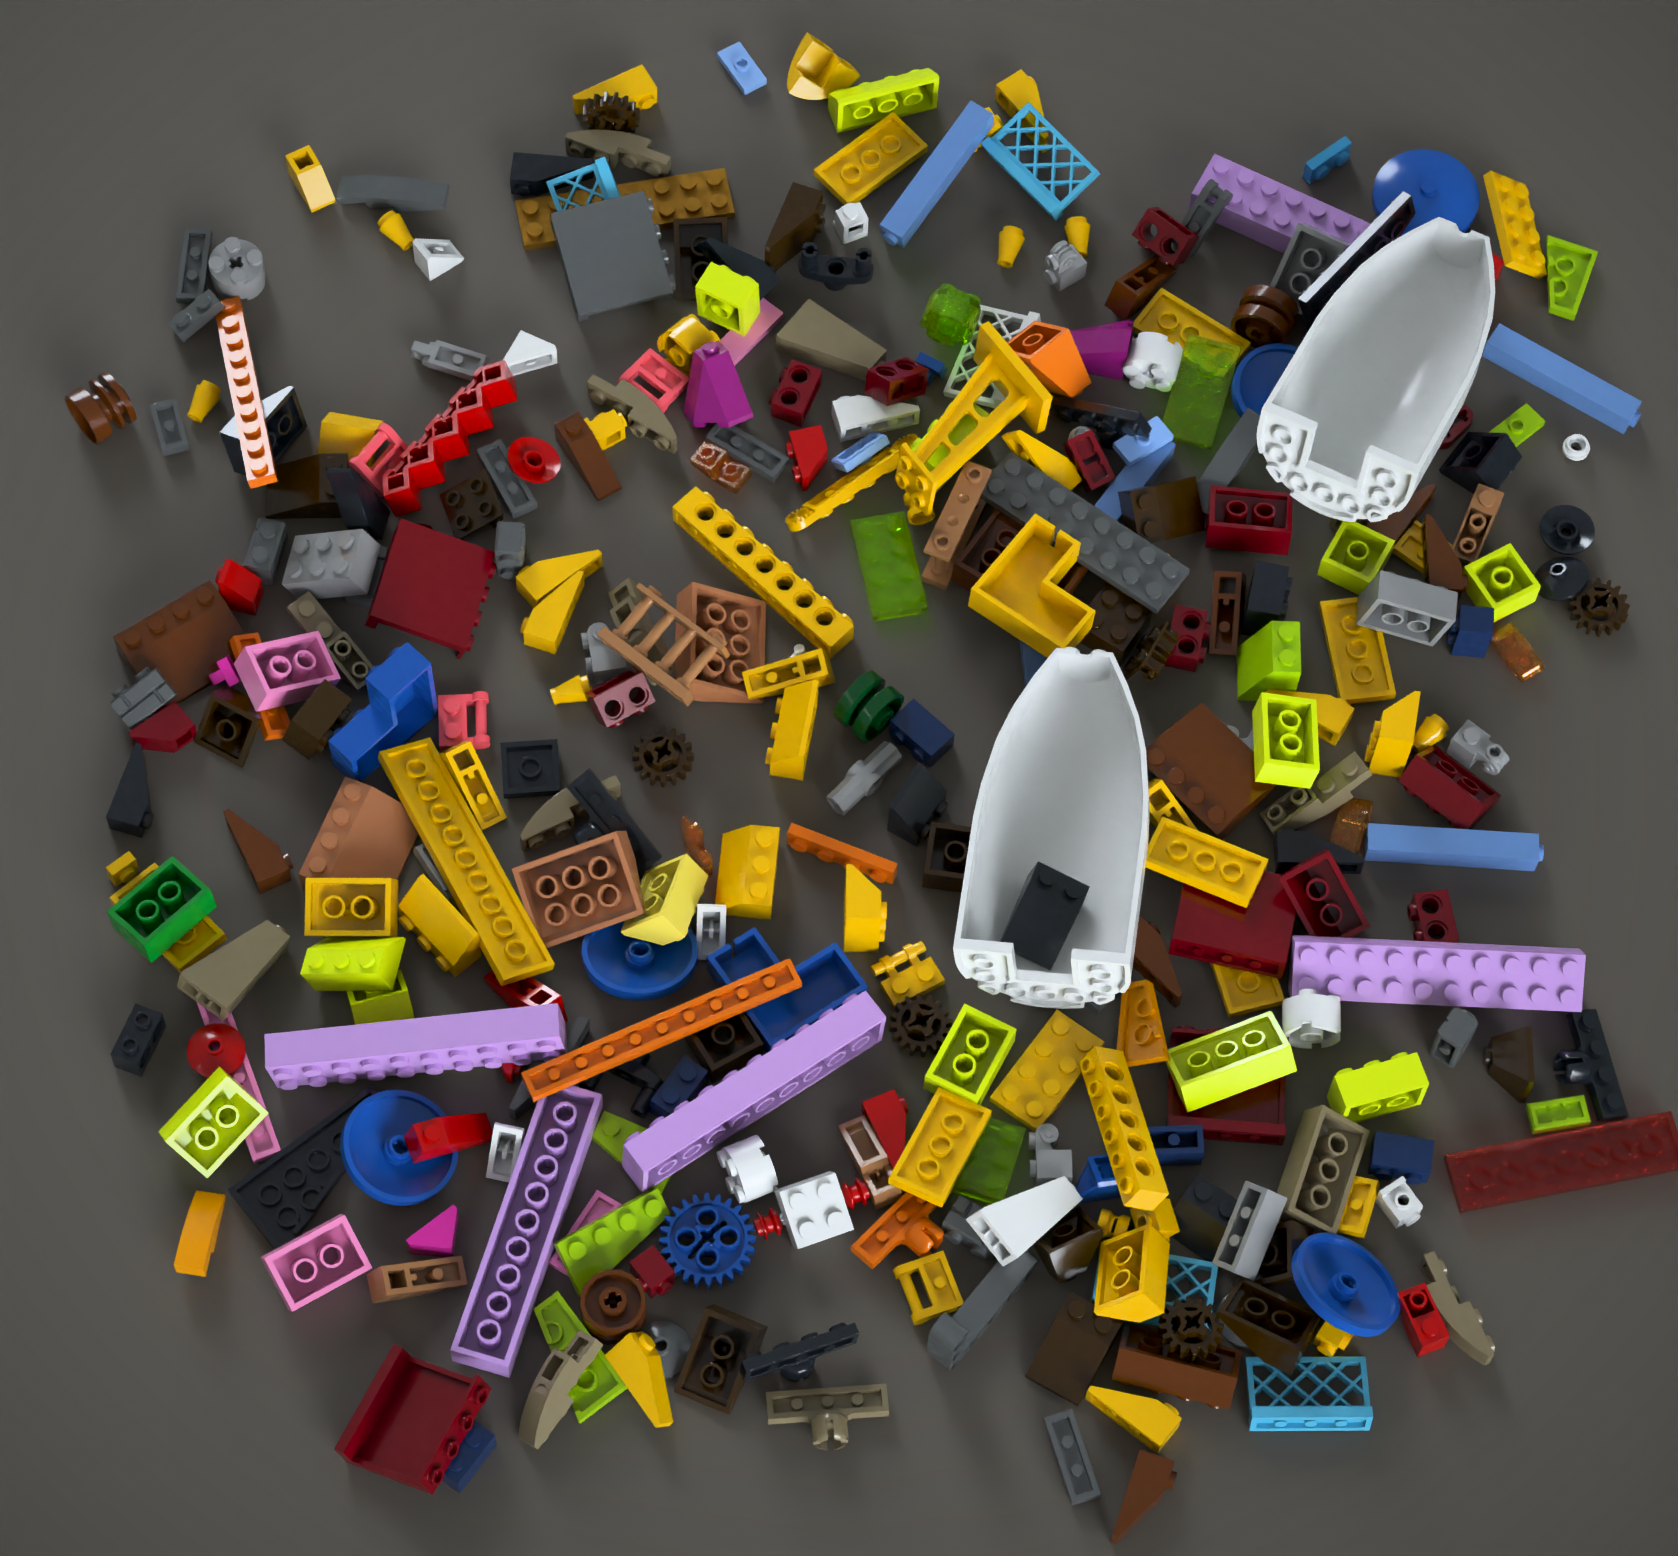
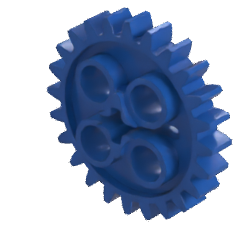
(687, 1224)

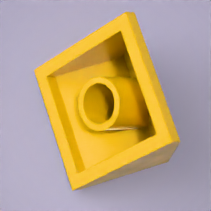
(346, 434)

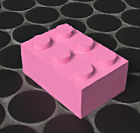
(285, 670)
(316, 1262)

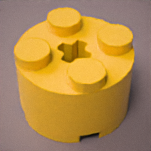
(682, 340)

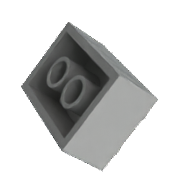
(1305, 259)
(331, 564)
(1406, 608)

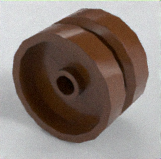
(1264, 316)
(608, 1290)

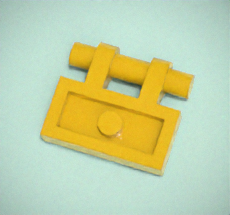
(919, 978)

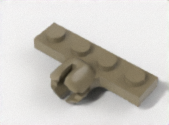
(827, 1409)

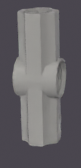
(864, 778)

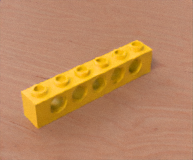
(1123, 1128)

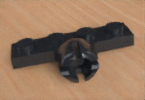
(1107, 421)
(607, 817)
(1591, 1066)
(798, 1358)

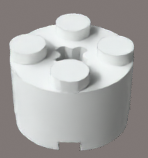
(1152, 361)
(1311, 1019)
(748, 1169)

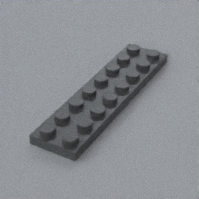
(1106, 544)

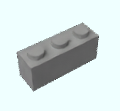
(1249, 1230)

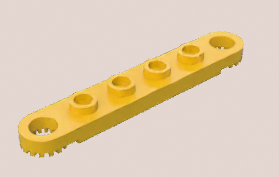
(845, 488)

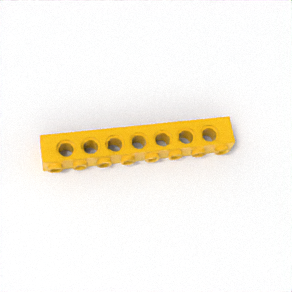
(766, 585)

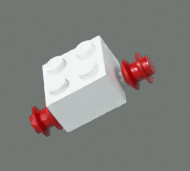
(813, 1209)

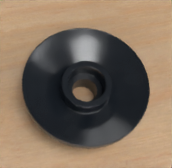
(1569, 520)
(1561, 578)

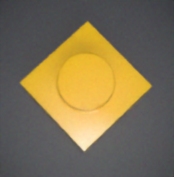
(122, 869)

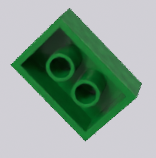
(161, 909)

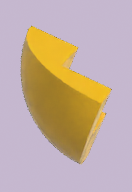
(818, 70)

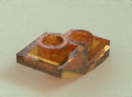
(720, 468)
(1517, 652)
(1350, 824)
(693, 843)

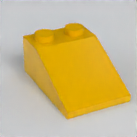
(351, 907)

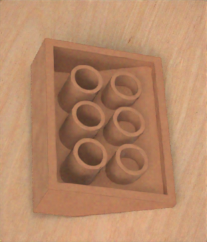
(736, 620)
(361, 836)
(581, 888)

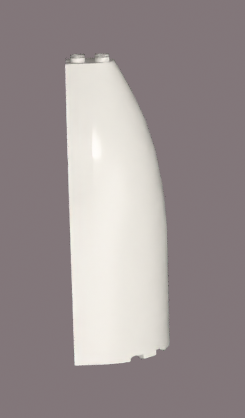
(1382, 375)
(1075, 796)

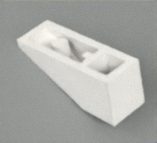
(861, 414)

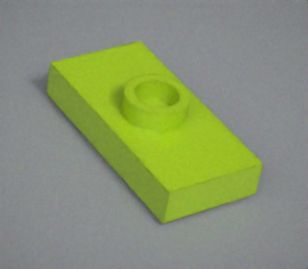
(1520, 424)
(1558, 1114)

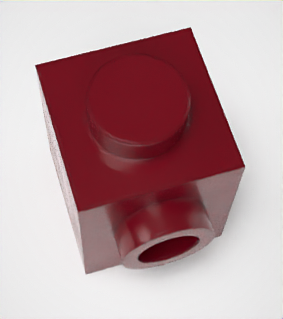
(652, 1272)

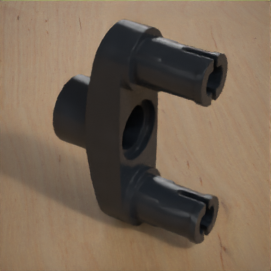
(850, 270)
(637, 1074)

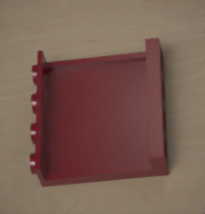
(432, 586)
(1236, 936)
(1244, 1117)
(412, 1420)

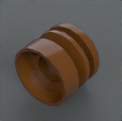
(104, 405)

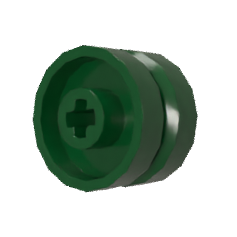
(868, 706)

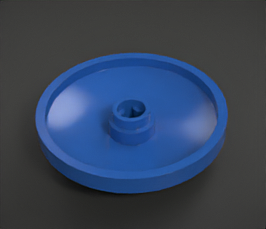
(1437, 187)
(1259, 375)
(637, 967)
(378, 1155)
(1345, 1284)

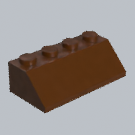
(1148, 1364)

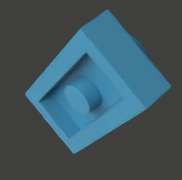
(1322, 163)

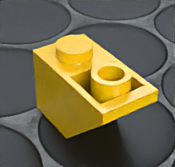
(309, 178)

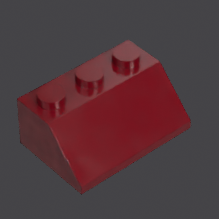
(1249, 520)
(1448, 788)
(1323, 897)

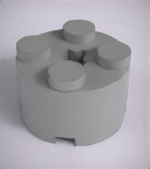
(237, 269)

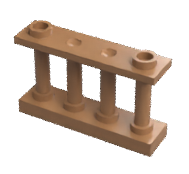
(955, 524)
(638, 654)

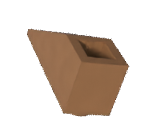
(1477, 523)

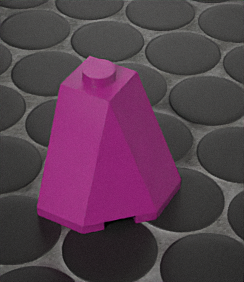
(1104, 348)
(715, 389)

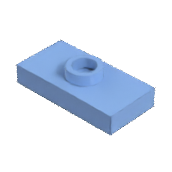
(741, 68)
(1137, 447)
(860, 452)

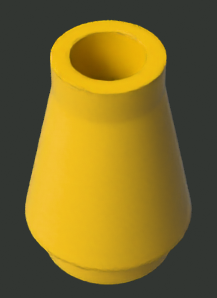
(395, 229)
(1077, 233)
(1010, 242)
(204, 399)
(571, 690)
(1430, 732)

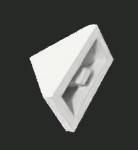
(435, 256)
(530, 354)
(710, 928)
(504, 1151)

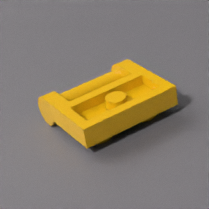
(937, 1282)

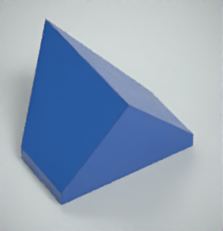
(1097, 1180)

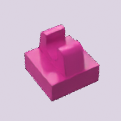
(227, 672)

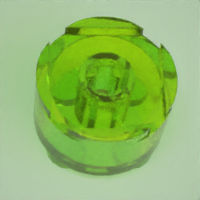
(951, 315)

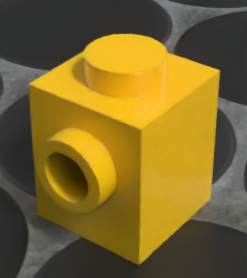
(1161, 1218)

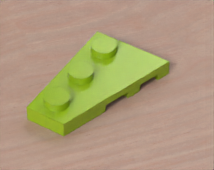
(1567, 275)
(611, 1135)

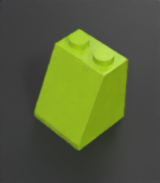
(1269, 660)

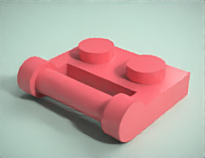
(658, 374)
(388, 459)
(453, 720)

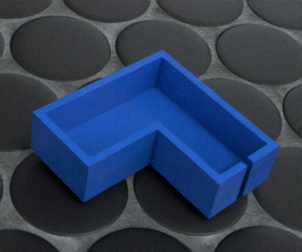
(399, 707)
(825, 980)

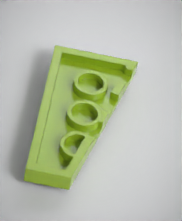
(610, 1238)
(599, 1381)

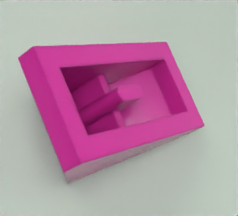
(437, 1236)

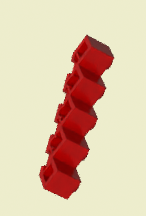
(448, 437)

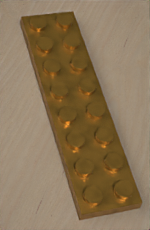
(673, 197)

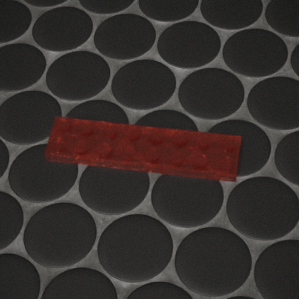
(1563, 1162)

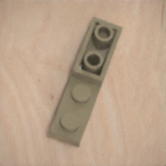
(618, 146)
(643, 414)
(624, 600)
(347, 657)
(1326, 794)
(558, 815)
(1460, 1319)
(549, 1395)

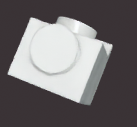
(850, 216)
(1399, 1214)

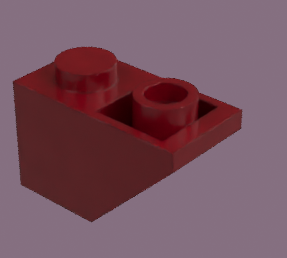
(165, 731)

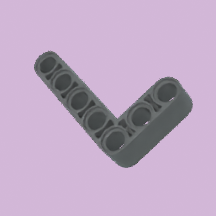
(955, 1335)

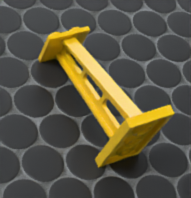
(1022, 395)

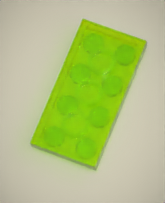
(1200, 390)
(888, 566)

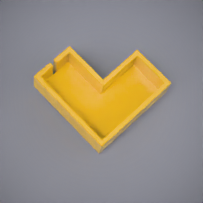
(1023, 592)

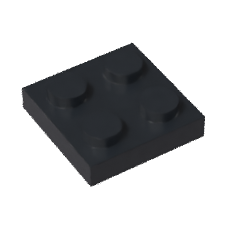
(530, 768)

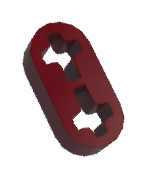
(1459, 429)

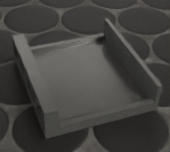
(611, 254)

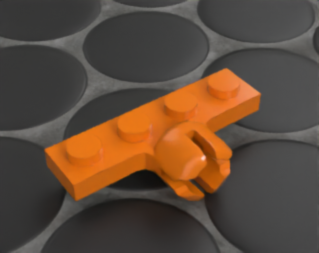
(902, 1224)

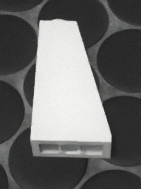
(1022, 1219)

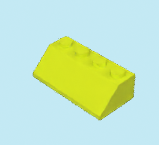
(875, 100)
(1230, 1061)

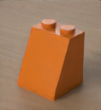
(1052, 358)

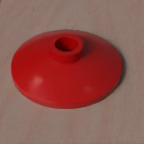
(533, 460)
(228, 1056)

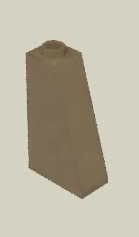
(828, 342)
(233, 970)

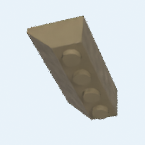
(1321, 1169)

